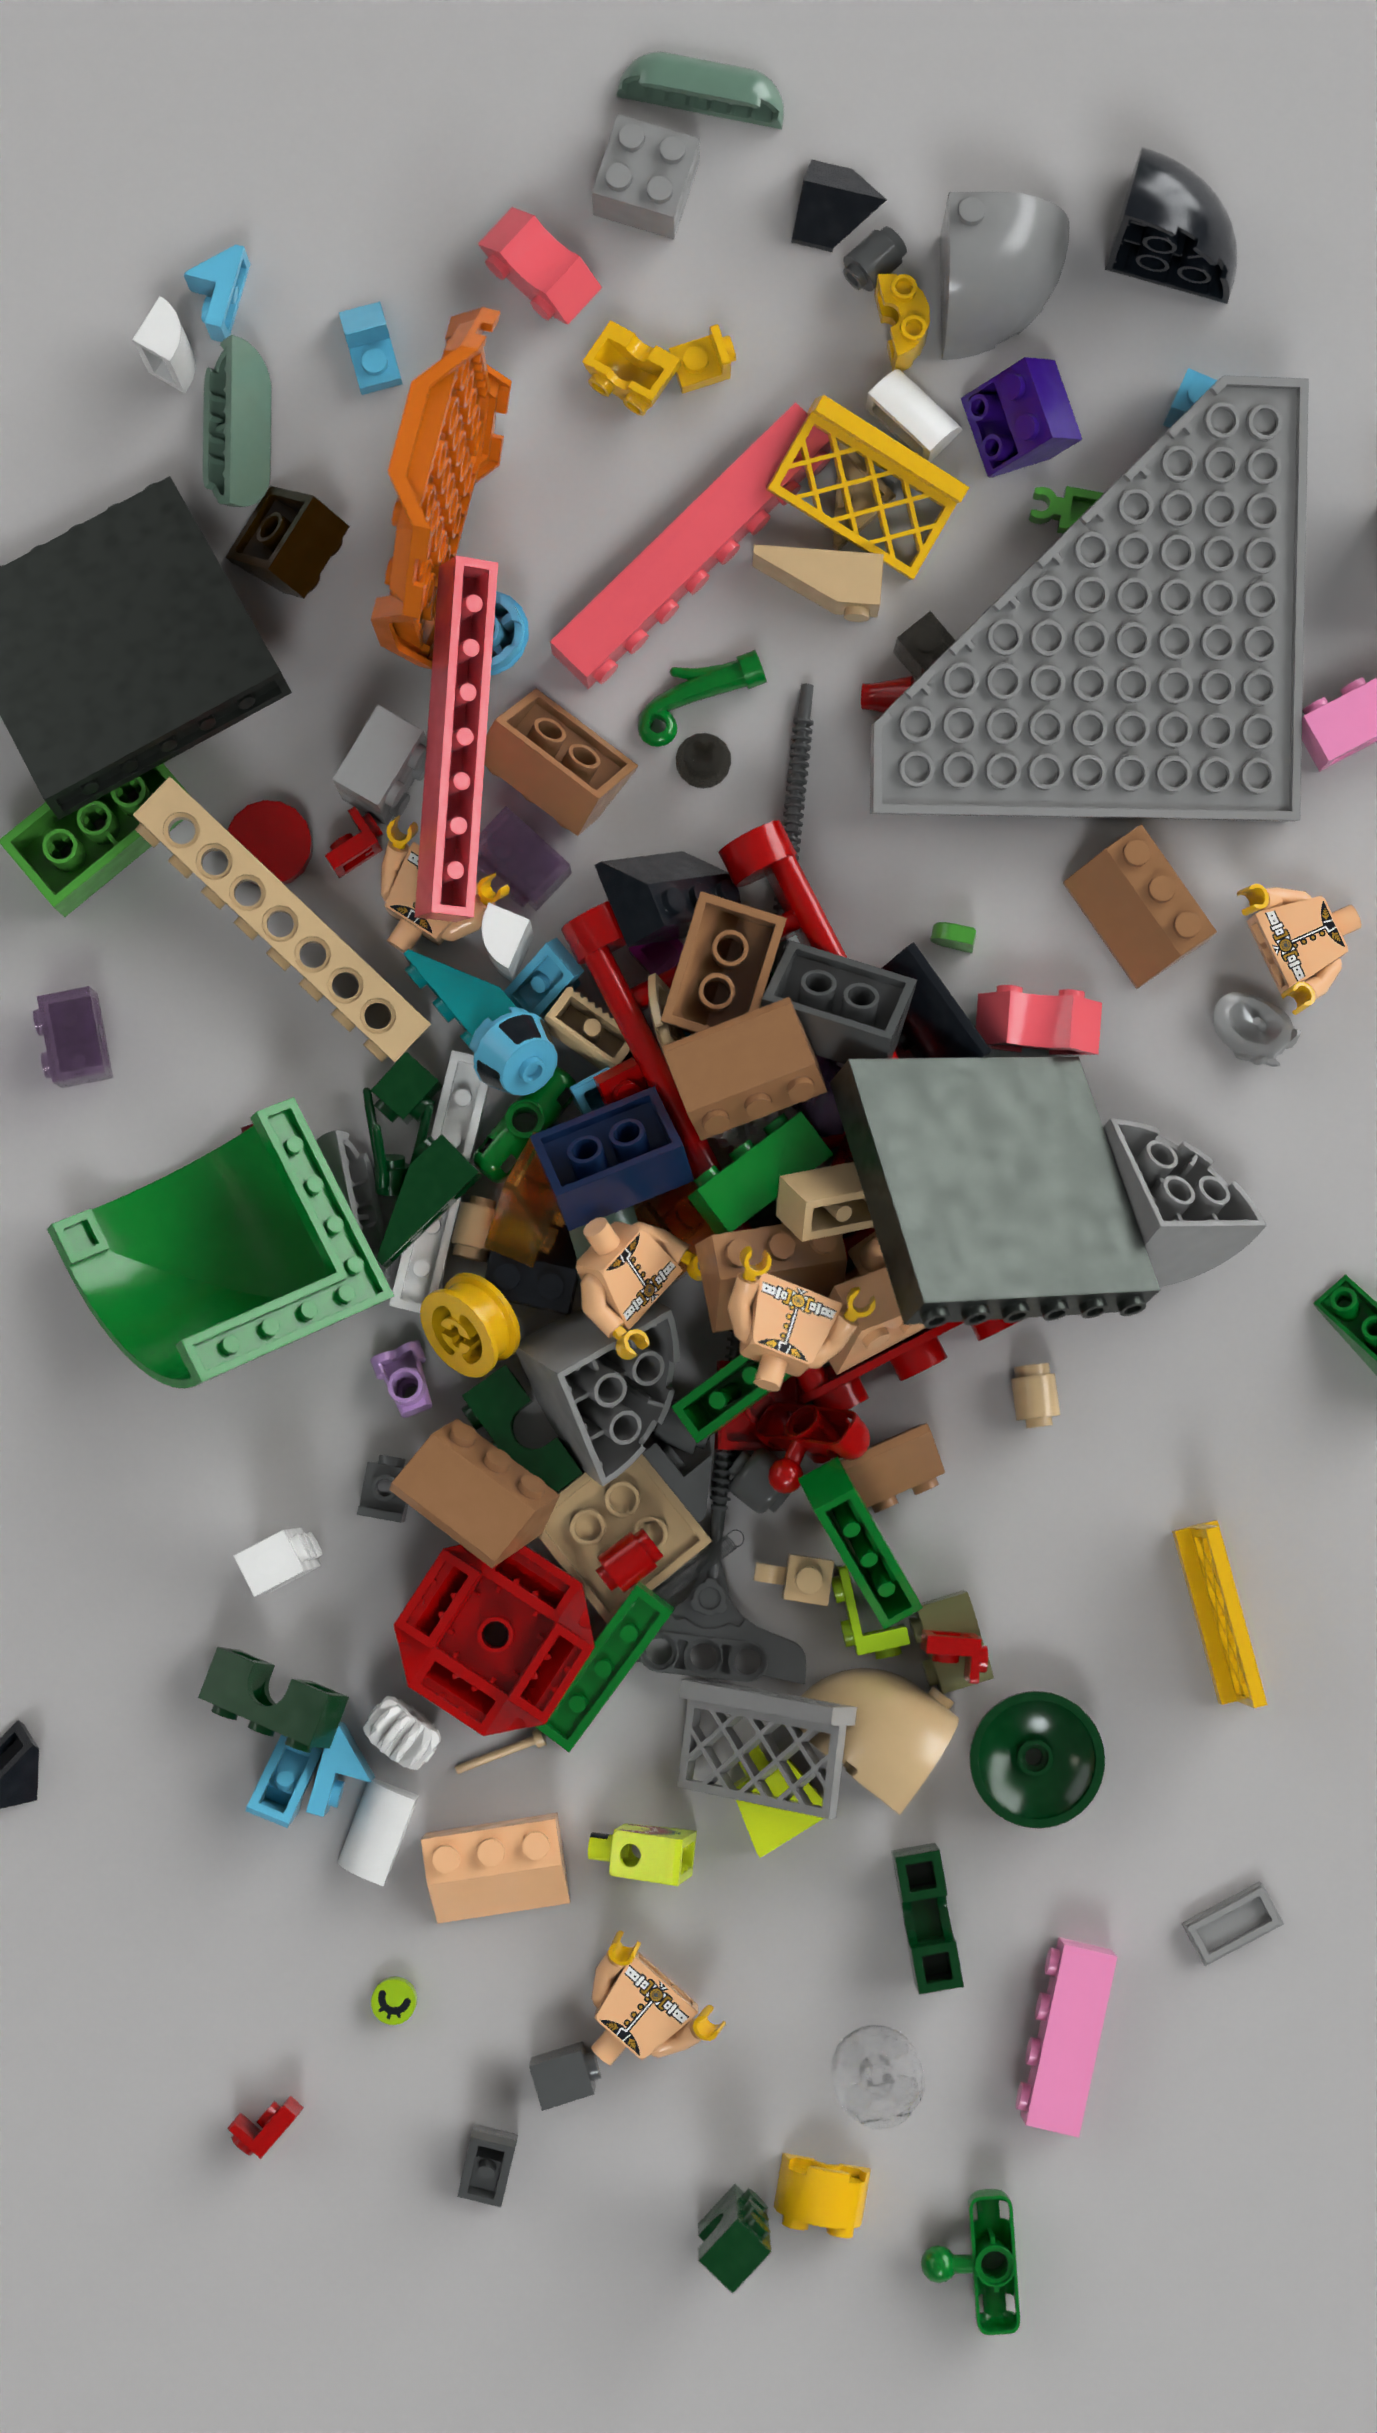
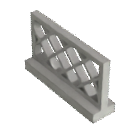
(776, 1709)

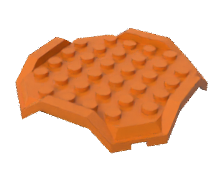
(436, 461)

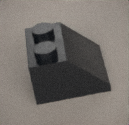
(545, 1286)

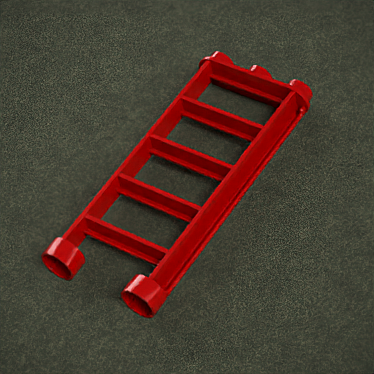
(593, 938)

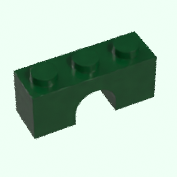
(495, 1406)
(240, 1686)
(927, 1918)
(734, 2237)

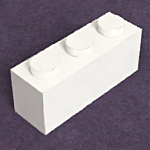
(279, 1560)

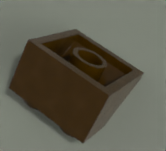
(288, 541)

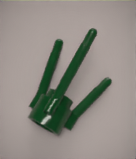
(390, 1168)

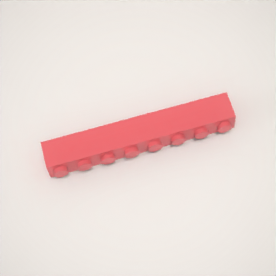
(685, 553)
(456, 739)

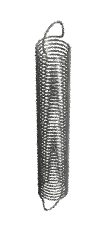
(697, 1568)

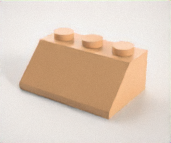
(495, 1868)

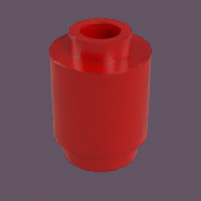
(628, 1561)

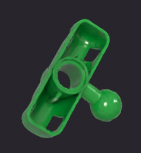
(508, 1140)
(987, 2235)

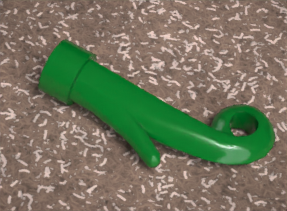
(700, 684)

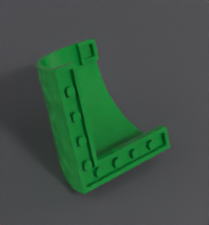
(224, 1255)

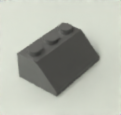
(842, 1003)

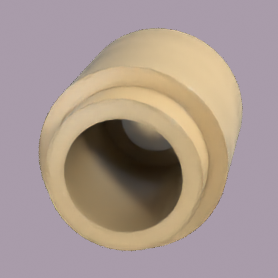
(472, 1228)
(1035, 1395)

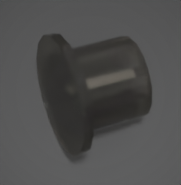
(703, 760)

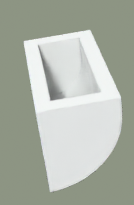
(166, 347)
(911, 415)
(506, 939)
(377, 1831)

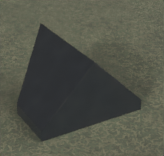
(832, 205)

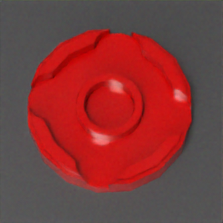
(275, 837)

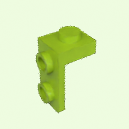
(883, 1642)

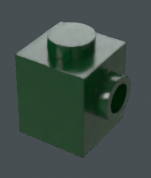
(405, 1090)

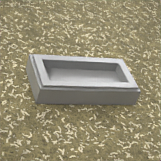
(1232, 1923)

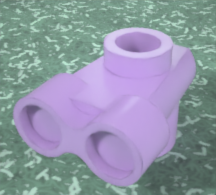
(402, 1370)

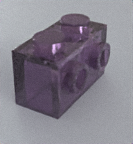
(521, 860)
(72, 1037)

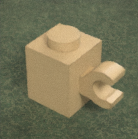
(803, 1578)

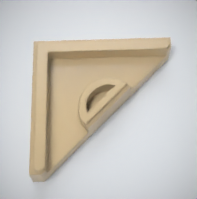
(860, 495)

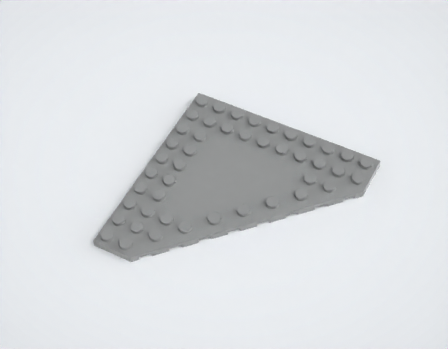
(1142, 651)

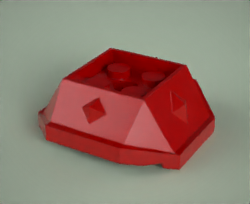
(484, 1683)

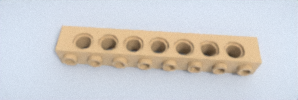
(173, 804)

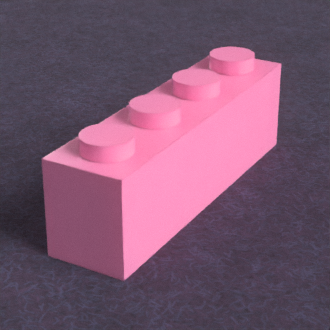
(1341, 726)
(1067, 2036)

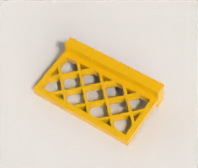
(885, 453)
(1219, 1615)

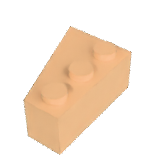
(880, 1328)

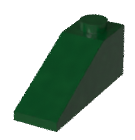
(429, 1189)

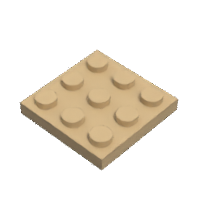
(597, 1516)

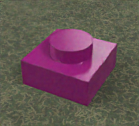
(657, 956)

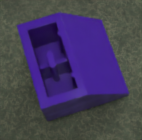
(1021, 416)

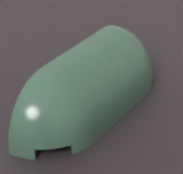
(703, 88)
(237, 425)

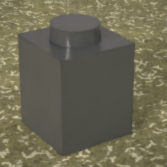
(564, 2075)

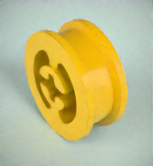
(470, 1324)

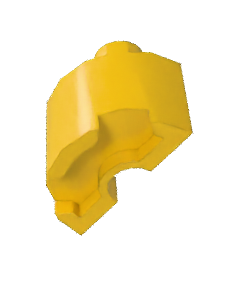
(908, 312)
(629, 368)
(821, 2195)

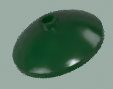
(1062, 1779)

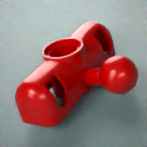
(811, 1432)

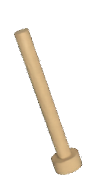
(538, 1738)

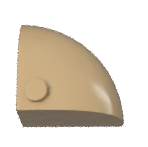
(895, 1733)

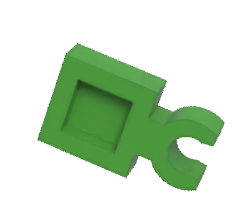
(1065, 509)

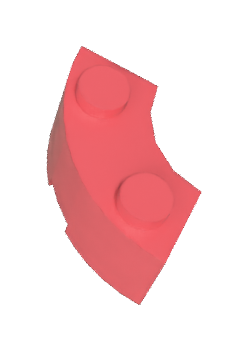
(539, 266)
(1056, 1023)

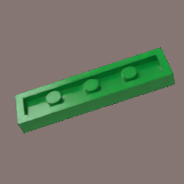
(608, 1664)

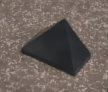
(18, 1767)

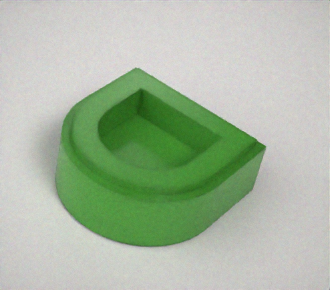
(954, 936)

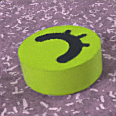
(394, 2000)

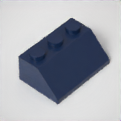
(612, 1158)

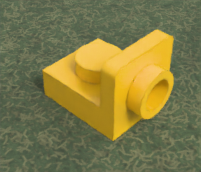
(704, 360)

